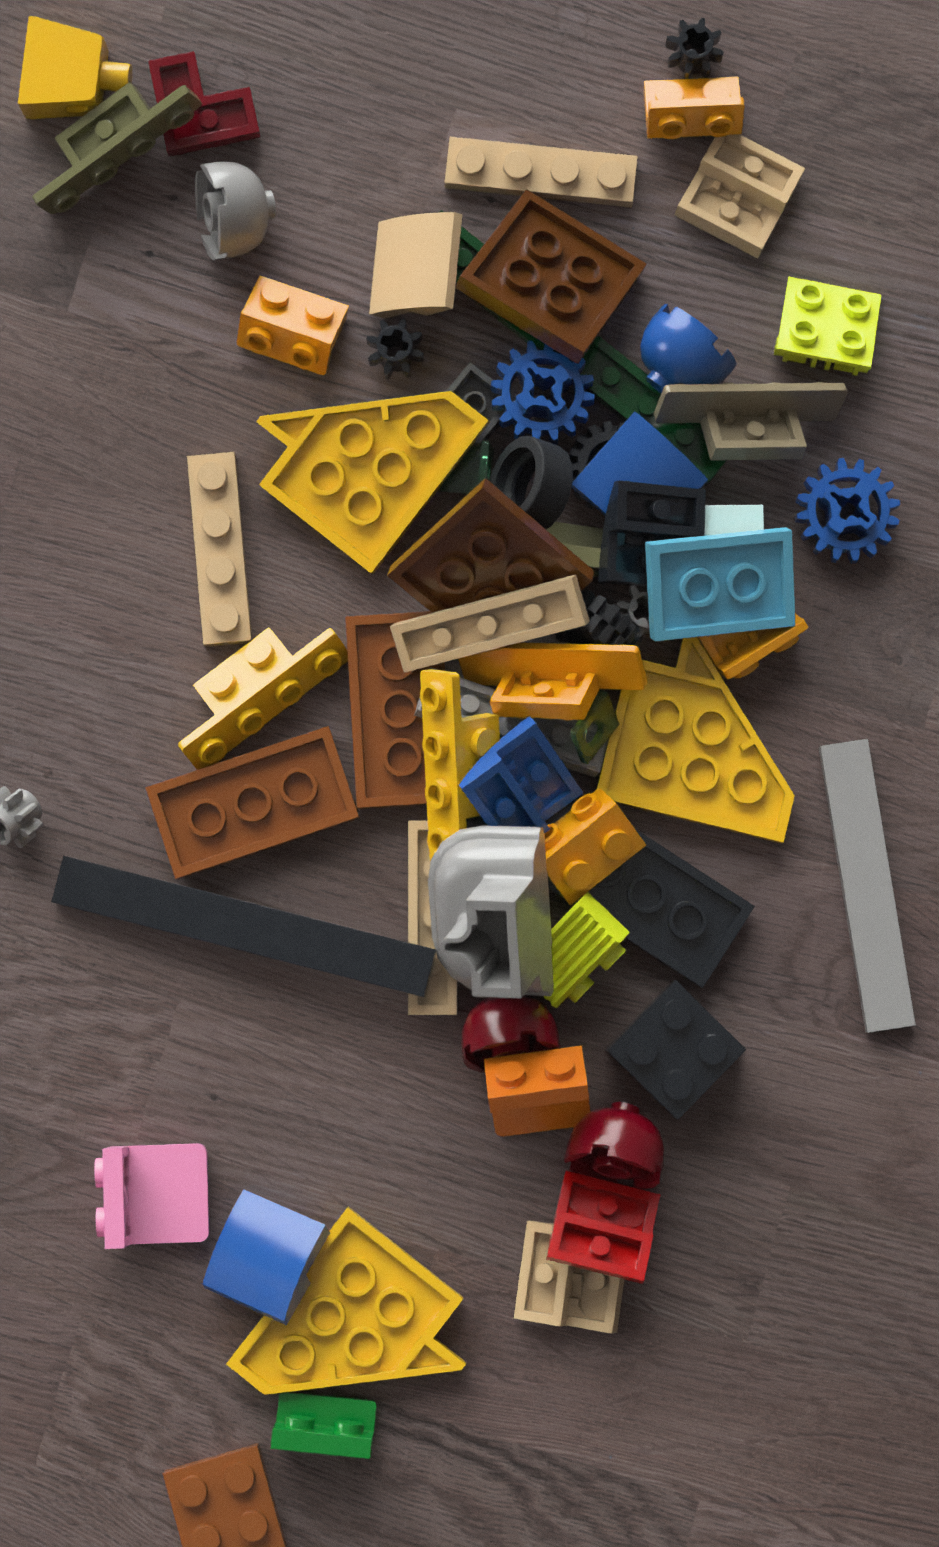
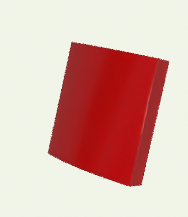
(603, 1227)

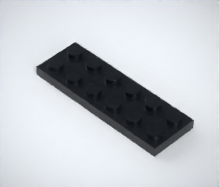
(668, 907)

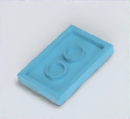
(720, 584)

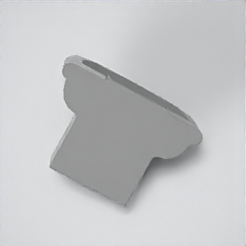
(493, 910)

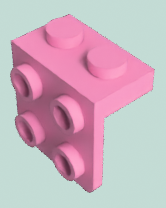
(153, 1194)

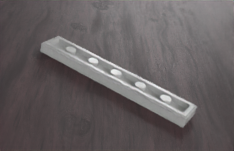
(866, 886)

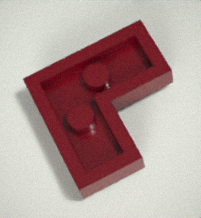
(219, 120)

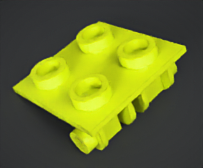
(828, 325)

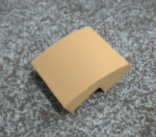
(739, 192)
(415, 264)
(564, 1293)

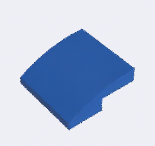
(635, 455)
(520, 780)
(265, 1256)

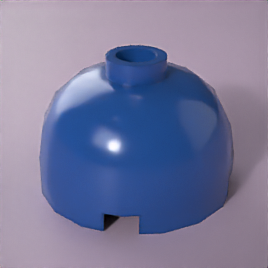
(682, 351)

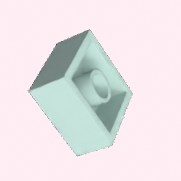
(733, 518)

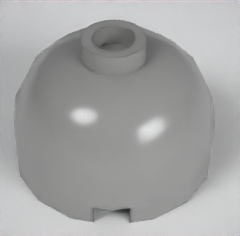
(233, 208)

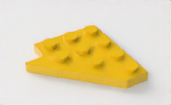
(369, 466)
(694, 753)
(359, 1321)

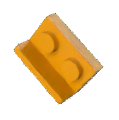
(693, 107)

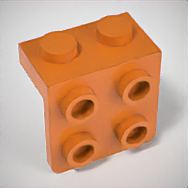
(537, 1090)

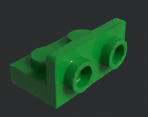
(324, 1424)

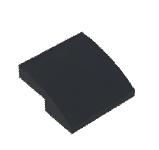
(641, 515)

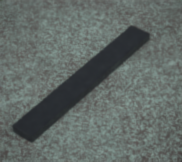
(244, 926)

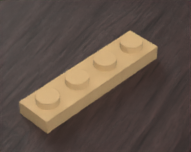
(542, 170)
(219, 549)
(490, 623)
(442, 988)

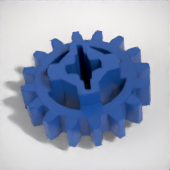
(527, 406)
(833, 498)

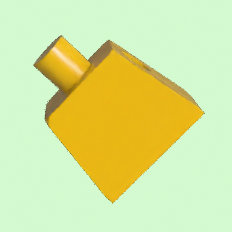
(66, 71)

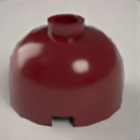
(507, 1028)
(617, 1146)

